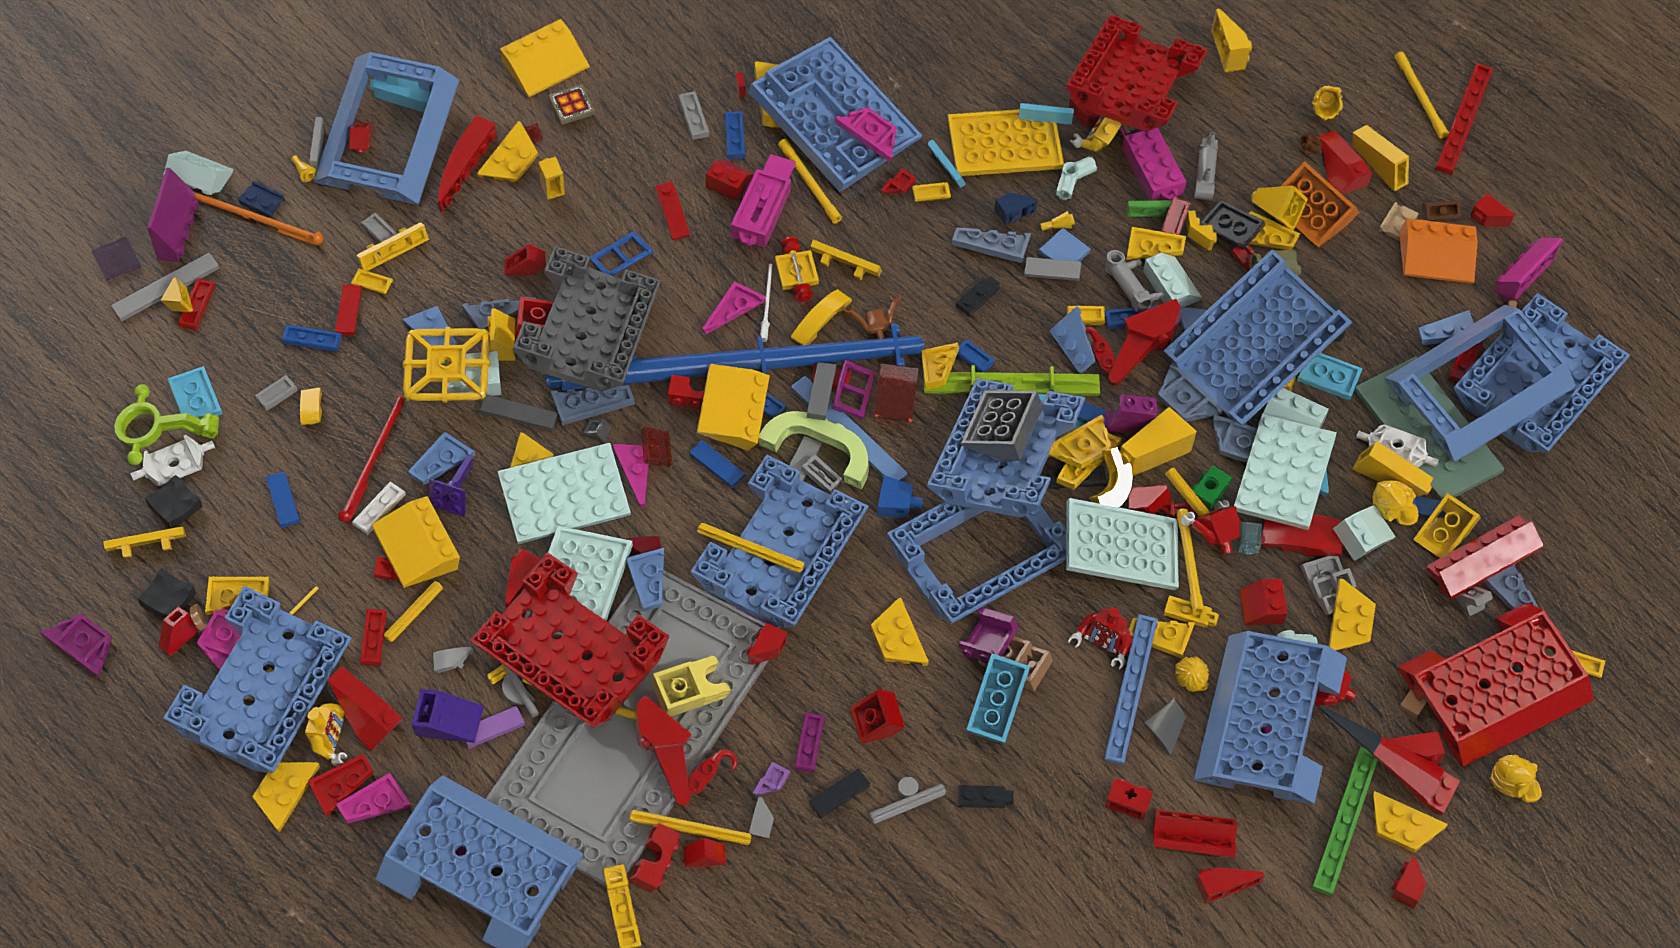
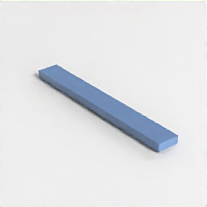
(876, 455)
(1130, 690)

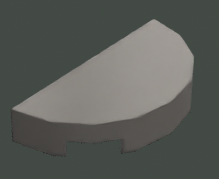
(511, 693)

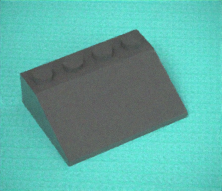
(1003, 423)

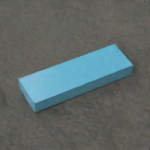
(1046, 113)
(946, 163)

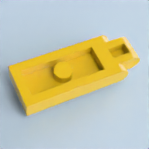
(1182, 611)

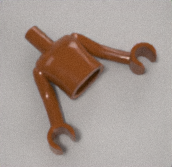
(875, 319)

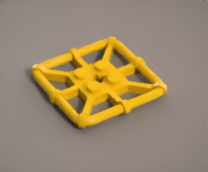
(439, 373)

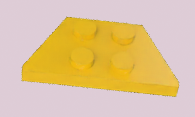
(511, 156)
(1083, 444)
(528, 452)
(1351, 618)
(897, 636)
(283, 789)
(1403, 824)

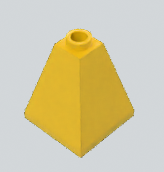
(1281, 203)

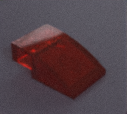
(896, 392)

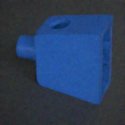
(896, 498)

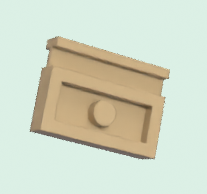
(1395, 220)

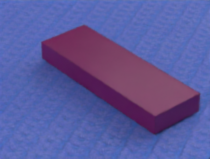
(809, 742)

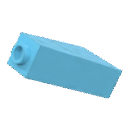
(401, 92)

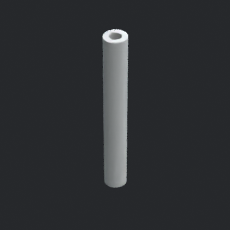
(522, 692)

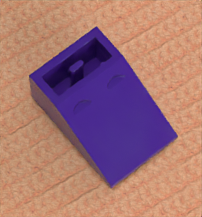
(446, 717)

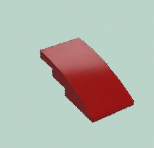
(1317, 541)

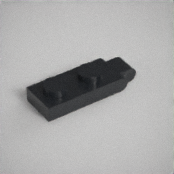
(977, 296)
(984, 796)

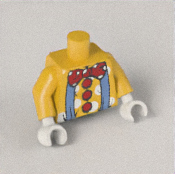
(1099, 136)
(324, 730)

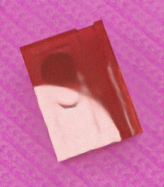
(656, 446)

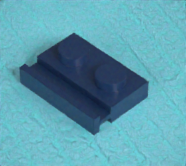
(261, 199)

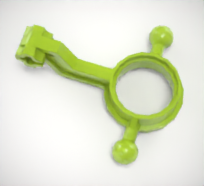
(206, 426)

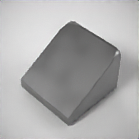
(597, 429)

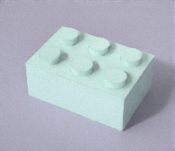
(473, 374)

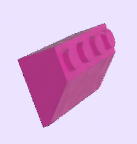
(1528, 268)

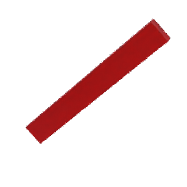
(1464, 119)

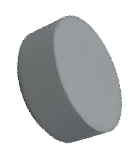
(907, 787)

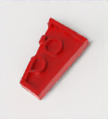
(340, 782)

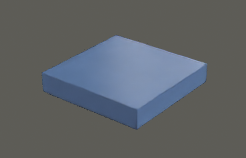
(1064, 247)

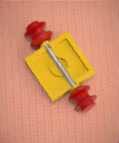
(796, 269)

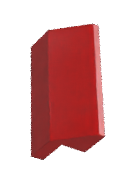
(1194, 833)

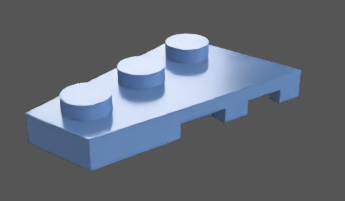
(1073, 340)

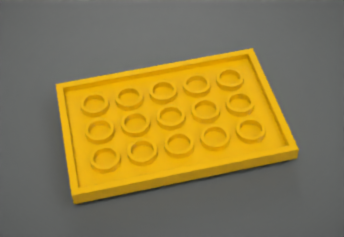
(1003, 143)

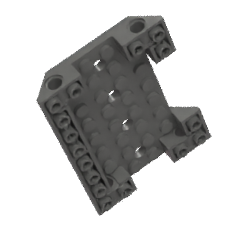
(608, 334)

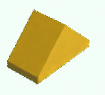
(177, 297)

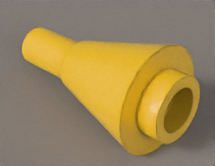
(305, 171)
(1062, 221)

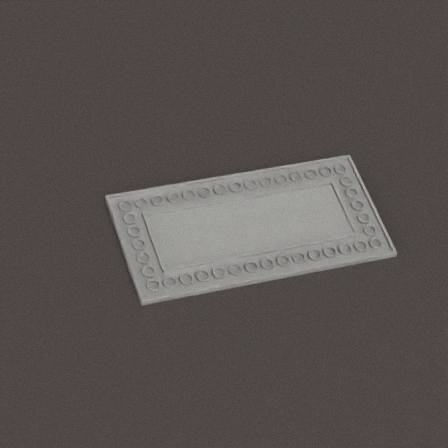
(589, 779)

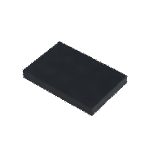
(1233, 224)

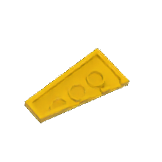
(1072, 476)

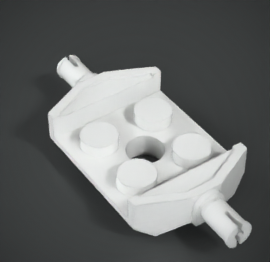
(1413, 446)
(186, 452)

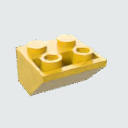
(502, 335)

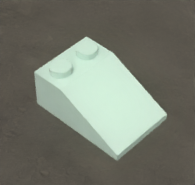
(1363, 532)

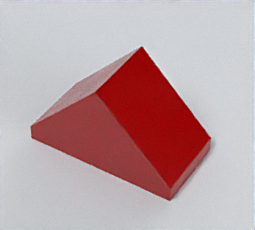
(704, 853)

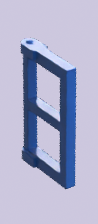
(614, 247)

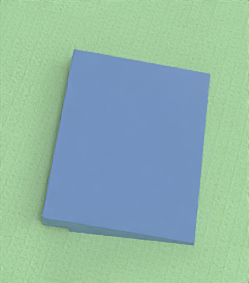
(808, 96)

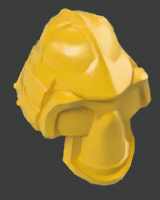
(1394, 501)
(1516, 778)

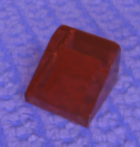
(534, 132)

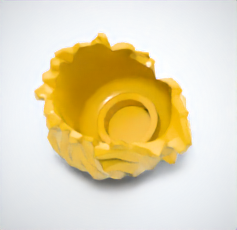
(1327, 102)
(1192, 674)

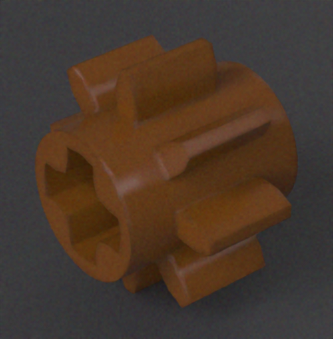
(1309, 143)

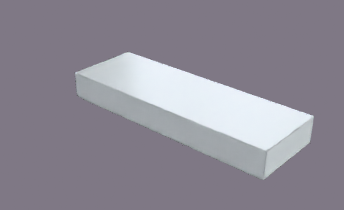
(378, 507)

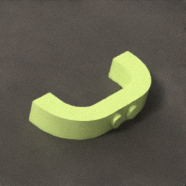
(833, 434)

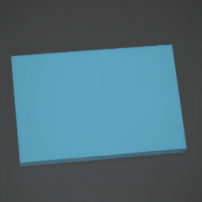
(1331, 376)
(194, 393)

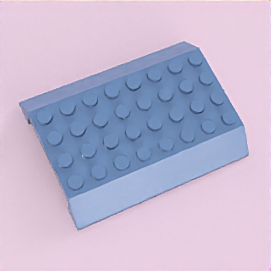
(1256, 338)

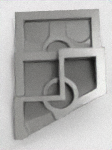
(1323, 579)

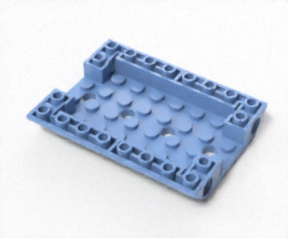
(1510, 368)

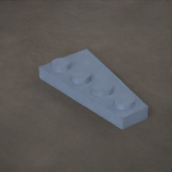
(996, 244)

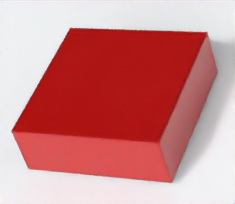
(740, 84)

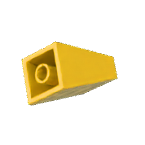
(1158, 442)

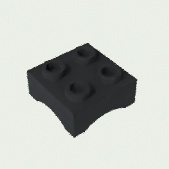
(173, 502)
(166, 594)

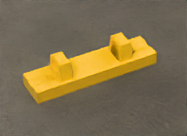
(392, 246)
(832, 253)
(162, 536)

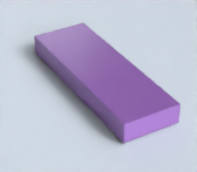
(497, 726)

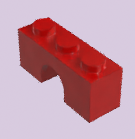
(682, 395)
(663, 843)

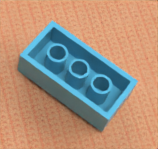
(997, 699)

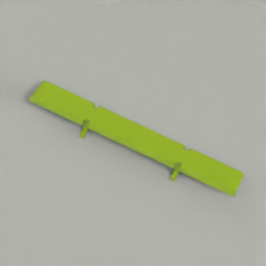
(1041, 382)

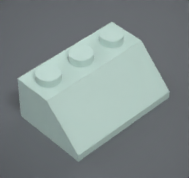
(199, 171)
(1170, 278)
(1296, 409)

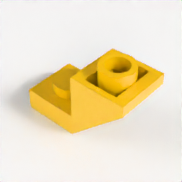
(1200, 233)

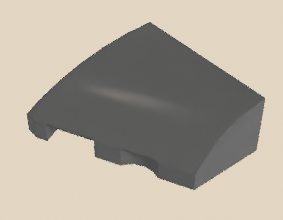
(1166, 725)

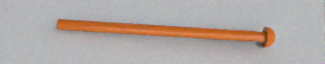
(283, 228)

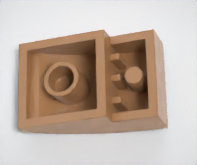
(1023, 652)

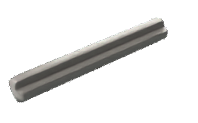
(907, 803)

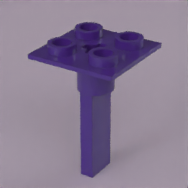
(450, 495)

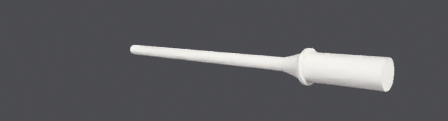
(765, 324)

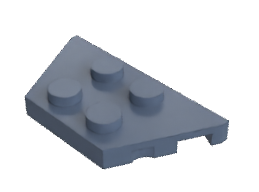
(1186, 396)
(1233, 439)

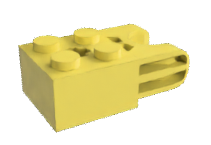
(691, 685)

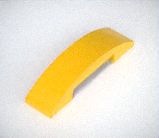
(819, 316)
(622, 907)

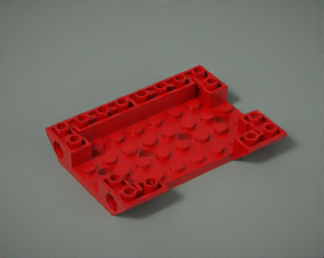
(1131, 75)
(557, 664)
(1514, 701)

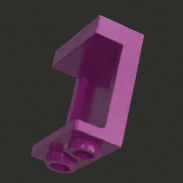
(1132, 414)
(990, 635)

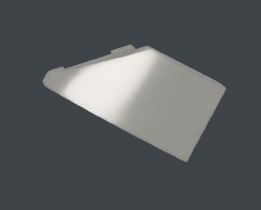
(450, 658)
(762, 820)

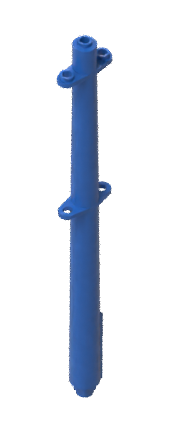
(762, 359)

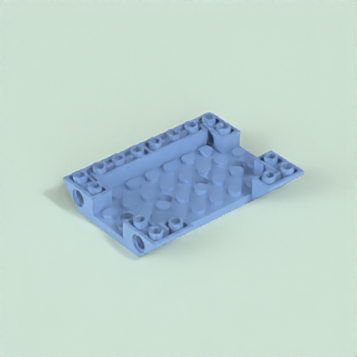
(966, 475)
(817, 542)
(280, 696)
(1244, 707)
(491, 840)

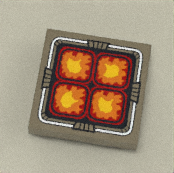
(571, 104)

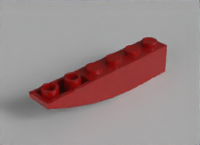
(464, 157)

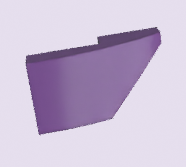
(773, 780)

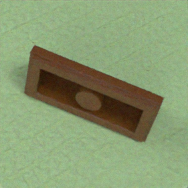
(1442, 210)

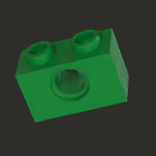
(1217, 481)

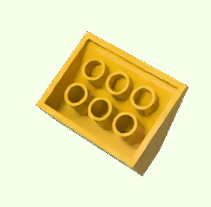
(543, 58)
(733, 405)
(416, 542)

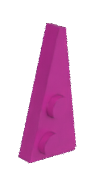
(734, 303)
(634, 468)

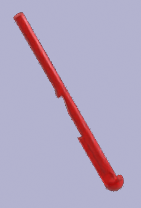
(361, 485)

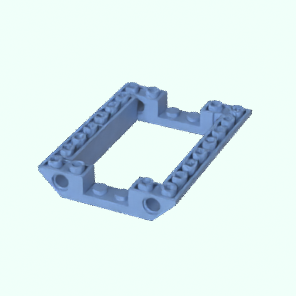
(410, 185)
(1460, 442)
(916, 532)

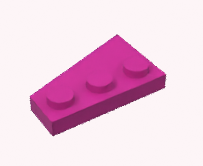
(374, 800)

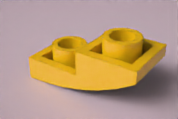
(310, 406)

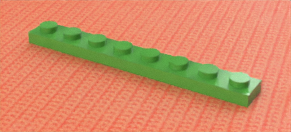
(1345, 823)

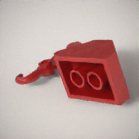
(1144, 332)
(666, 738)

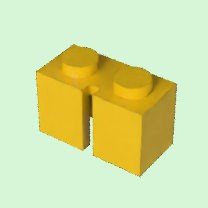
(551, 178)

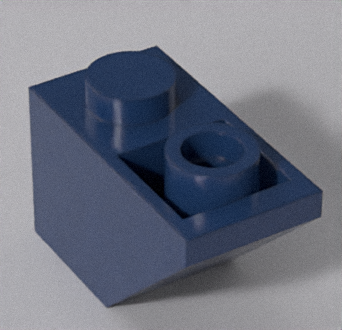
(1014, 207)

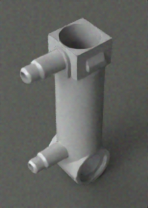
(1206, 168)
(1126, 279)

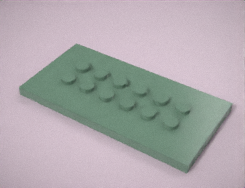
(1447, 476)

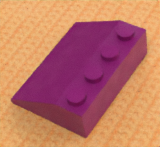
(172, 217)

